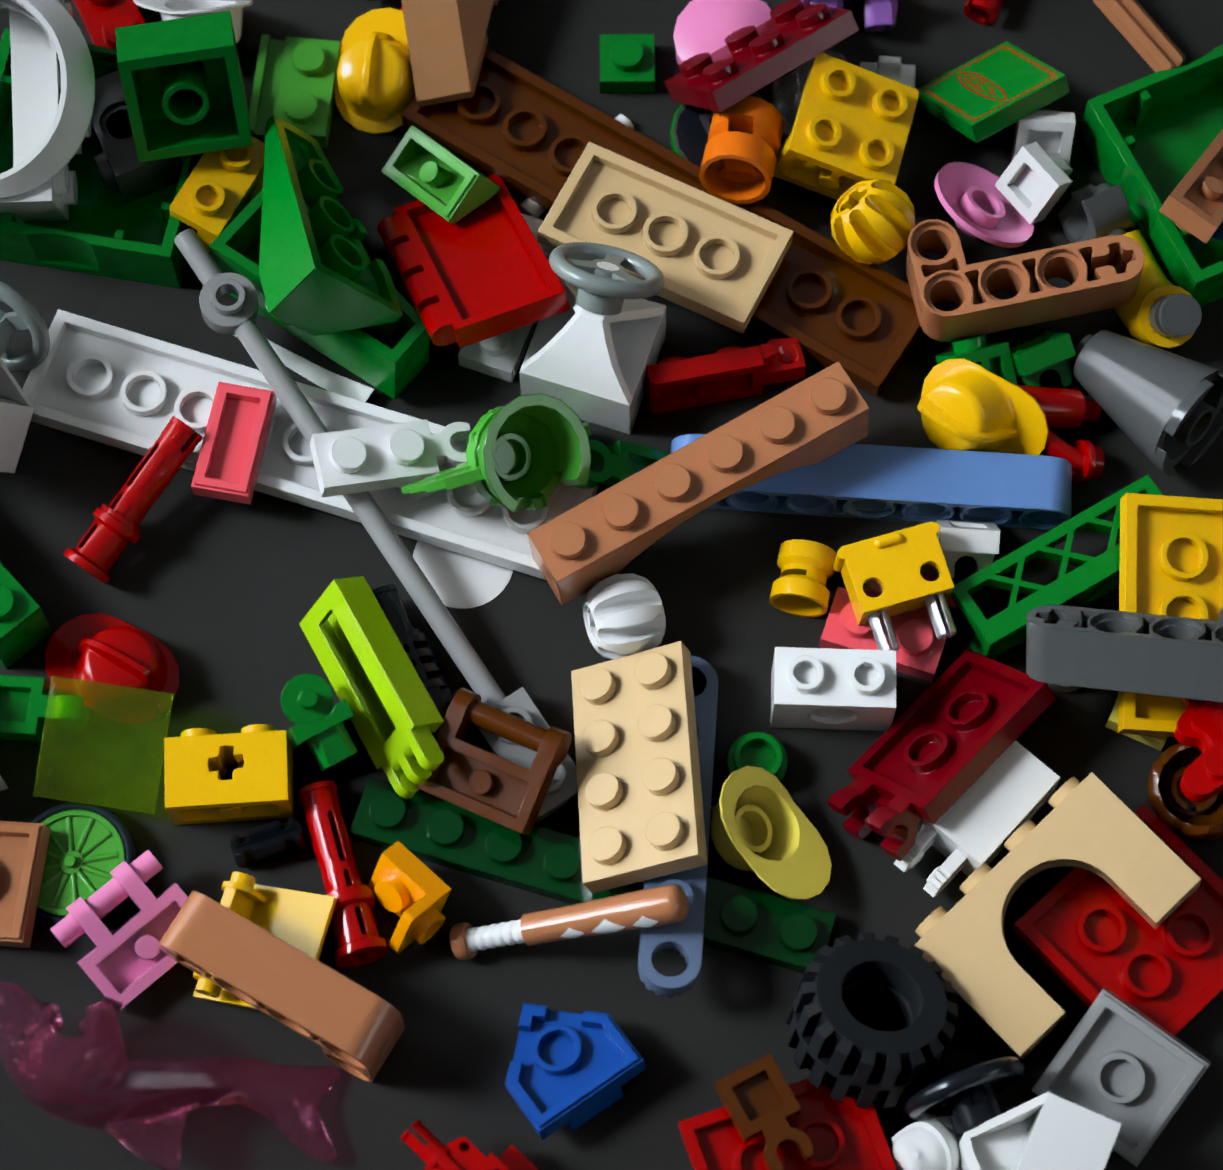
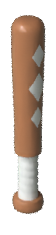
(591, 918)

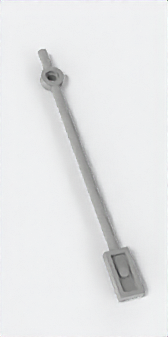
(240, 320)

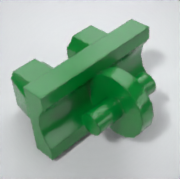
(309, 704)

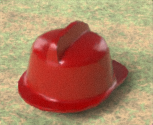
(111, 652)

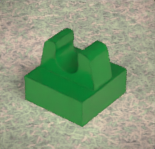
(1042, 353)

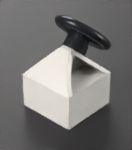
(1033, 1136)

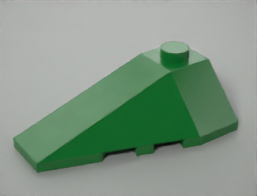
(312, 247)

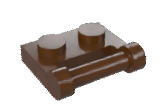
(487, 781)

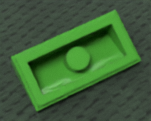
(438, 176)

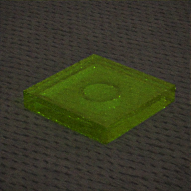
(103, 744)

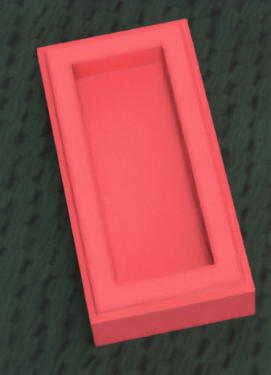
(234, 443)

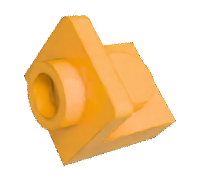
(411, 892)

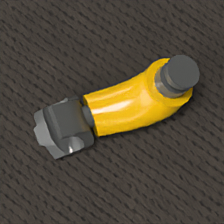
(1159, 311)

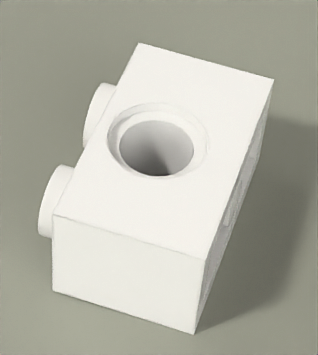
(833, 688)

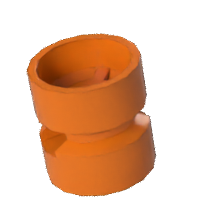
(742, 151)

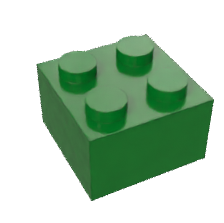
(183, 86)

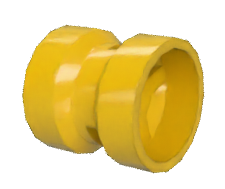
(803, 578)

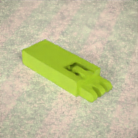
(377, 681)

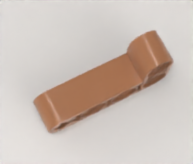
(1100, 272)
(286, 984)

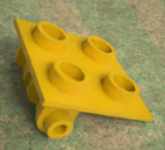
(288, 914)

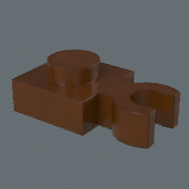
(762, 1105)

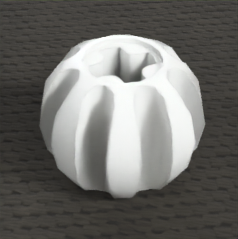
(624, 615)

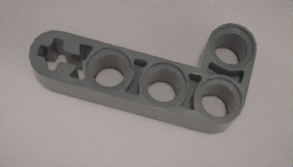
(1126, 651)

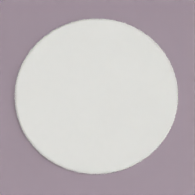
(460, 579)

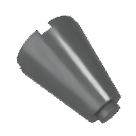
(1154, 396)

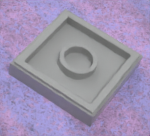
(1124, 1071)

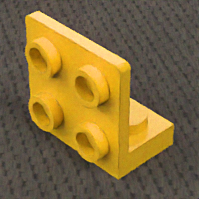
(846, 128)

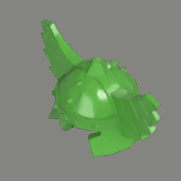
(520, 454)

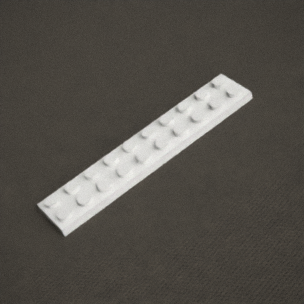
(129, 386)

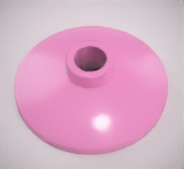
(979, 206)

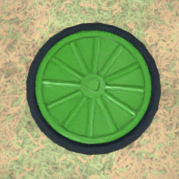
(80, 855)

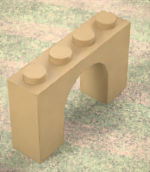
(1083, 831)

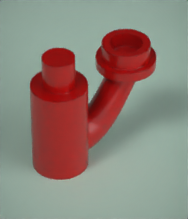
(1068, 411)

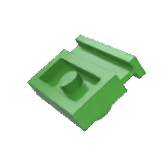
(295, 84)

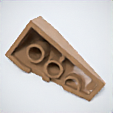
(446, 46)

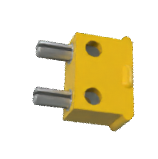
(893, 570)

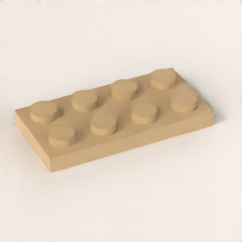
(709, 250)
(638, 768)

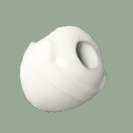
(926, 1147)

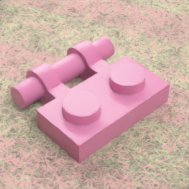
(130, 957)

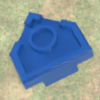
(568, 1067)

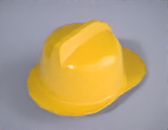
(374, 72)
(980, 411)

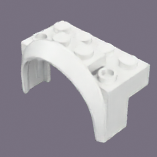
(49, 109)

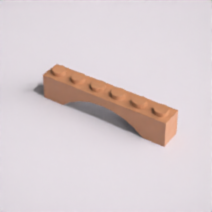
(624, 520)

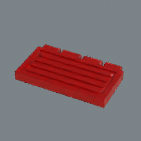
(472, 274)

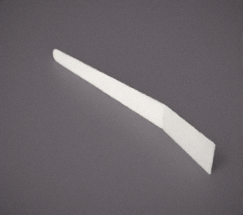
(321, 376)

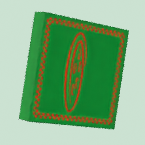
(992, 91)

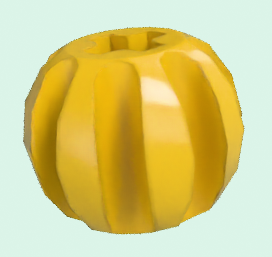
(872, 221)

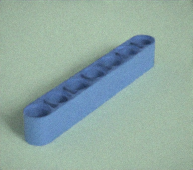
(916, 487)

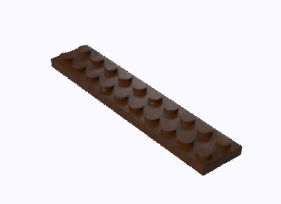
(819, 294)

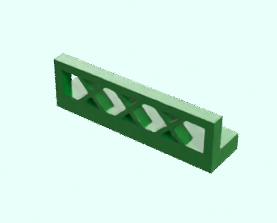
(1078, 588)

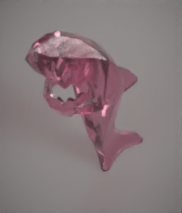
(147, 1100)

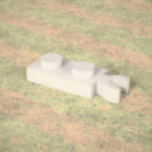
(383, 455)

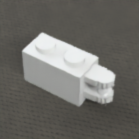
(984, 817)

